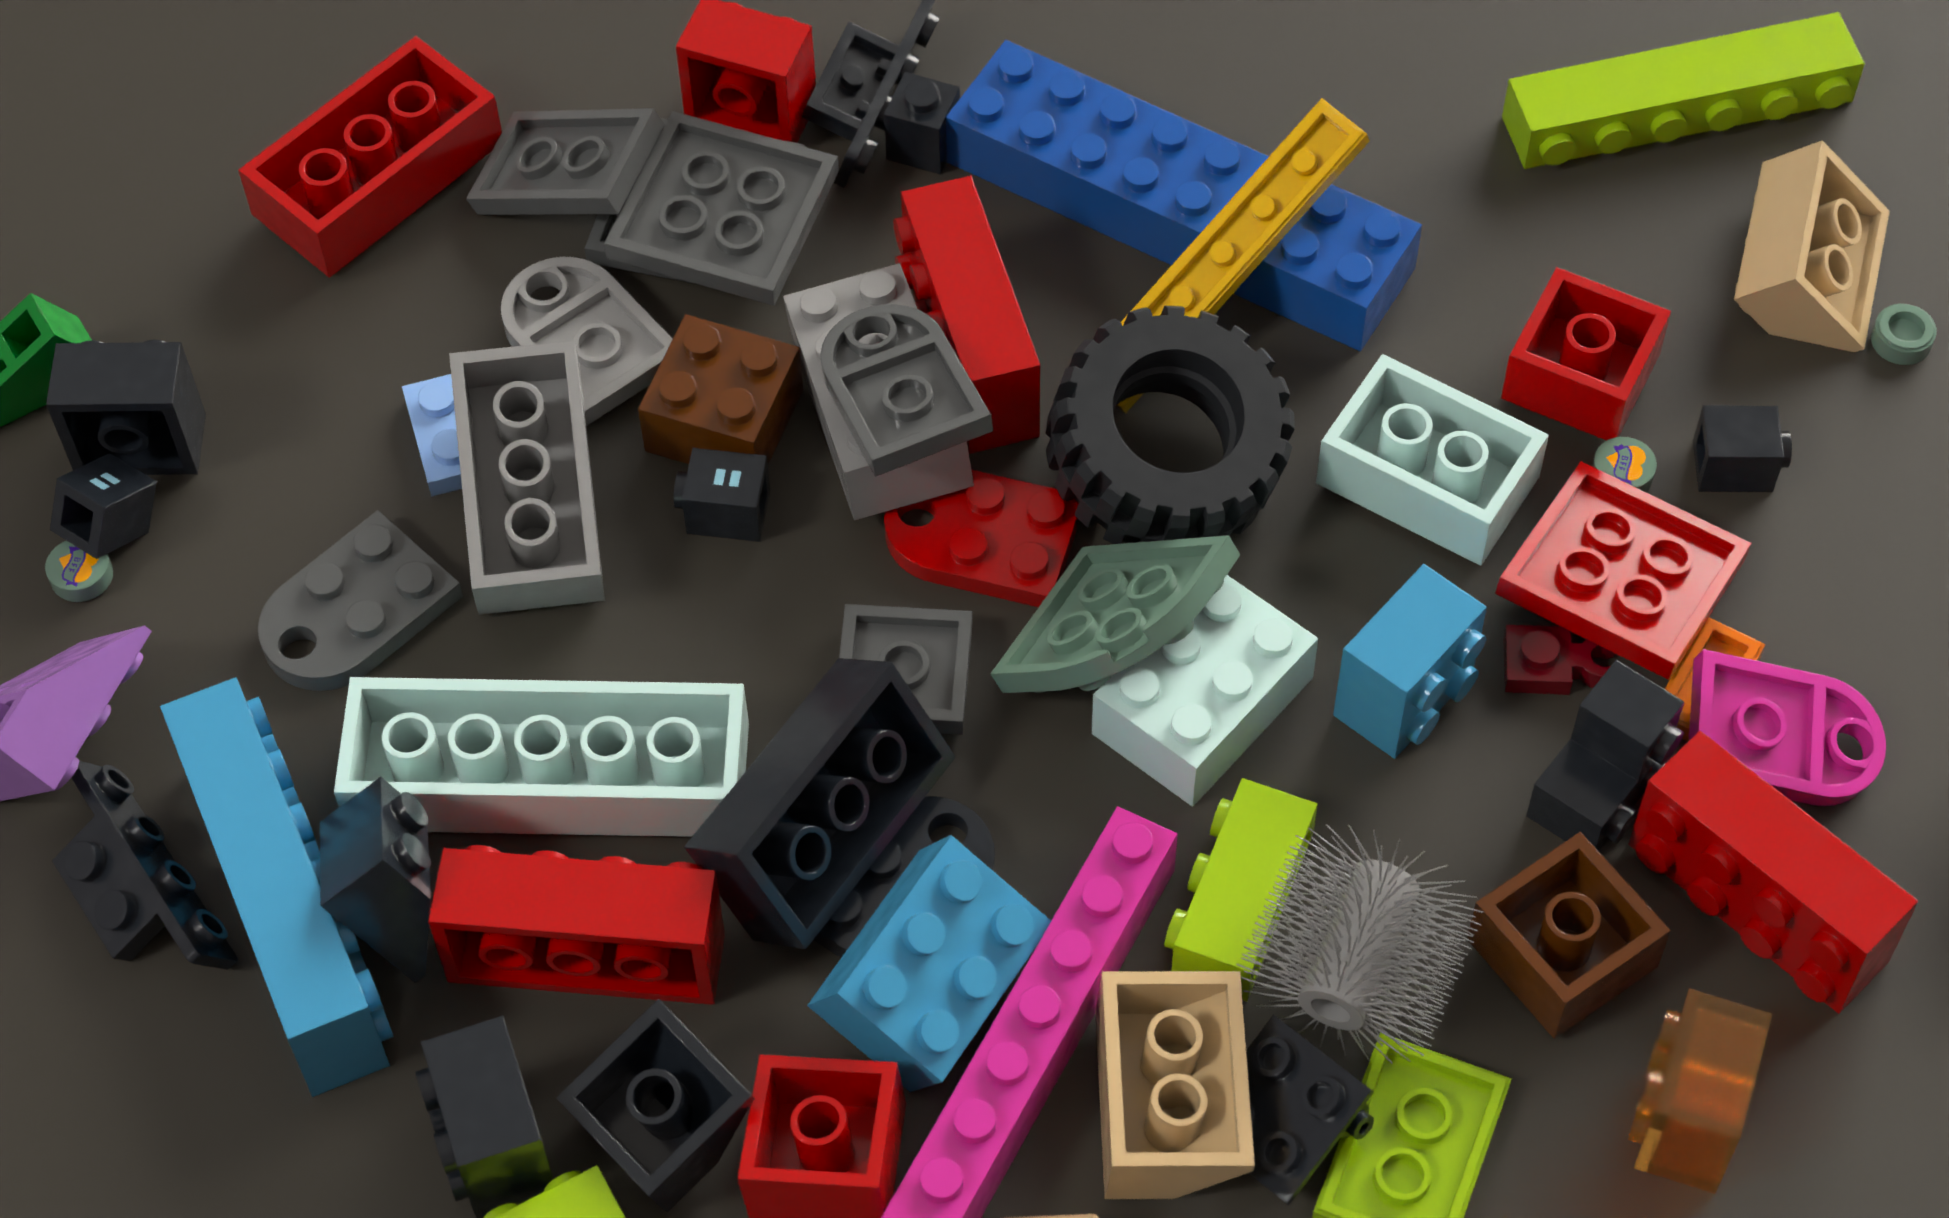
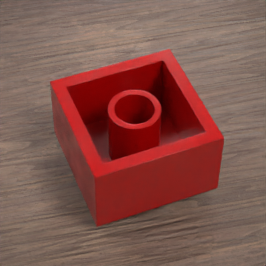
(747, 69)
(1585, 354)
(822, 1138)

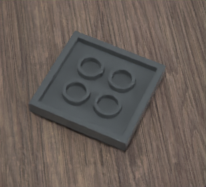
(722, 208)

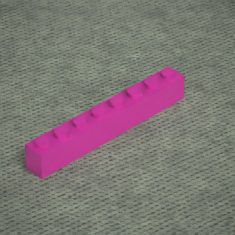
(1039, 1024)

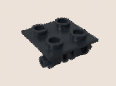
(1298, 1107)

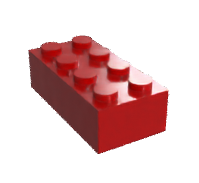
(371, 156)
(966, 290)
(1770, 872)
(578, 924)

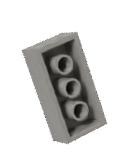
(810, 319)
(526, 477)

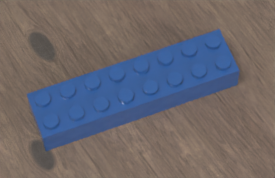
(1163, 181)

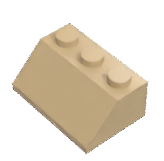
(1812, 250)
(1172, 1082)

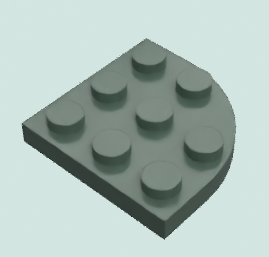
(1114, 611)

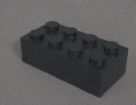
(821, 802)

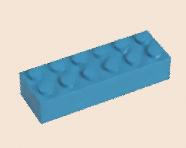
(274, 877)

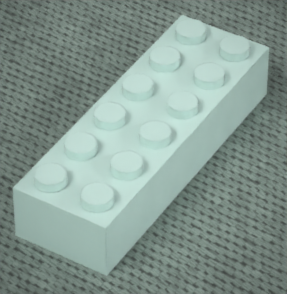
(547, 752)

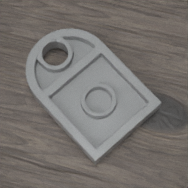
(613, 333)

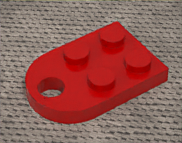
(988, 539)

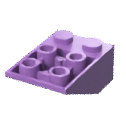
(57, 707)

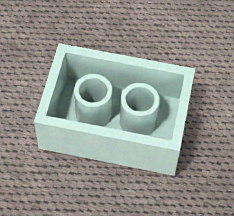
(1431, 459)
(1208, 696)

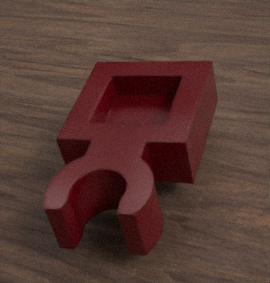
(1546, 660)

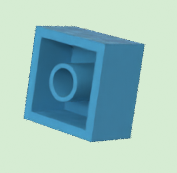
(1410, 662)

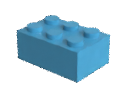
(930, 963)

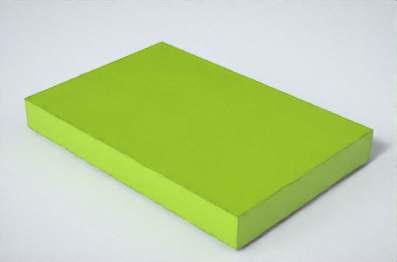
(1424, 1139)

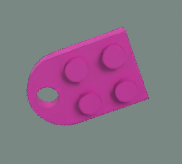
(1787, 726)

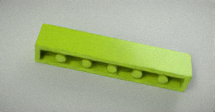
(1682, 90)

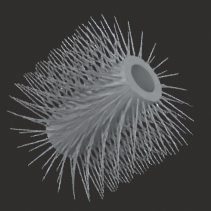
(1359, 944)

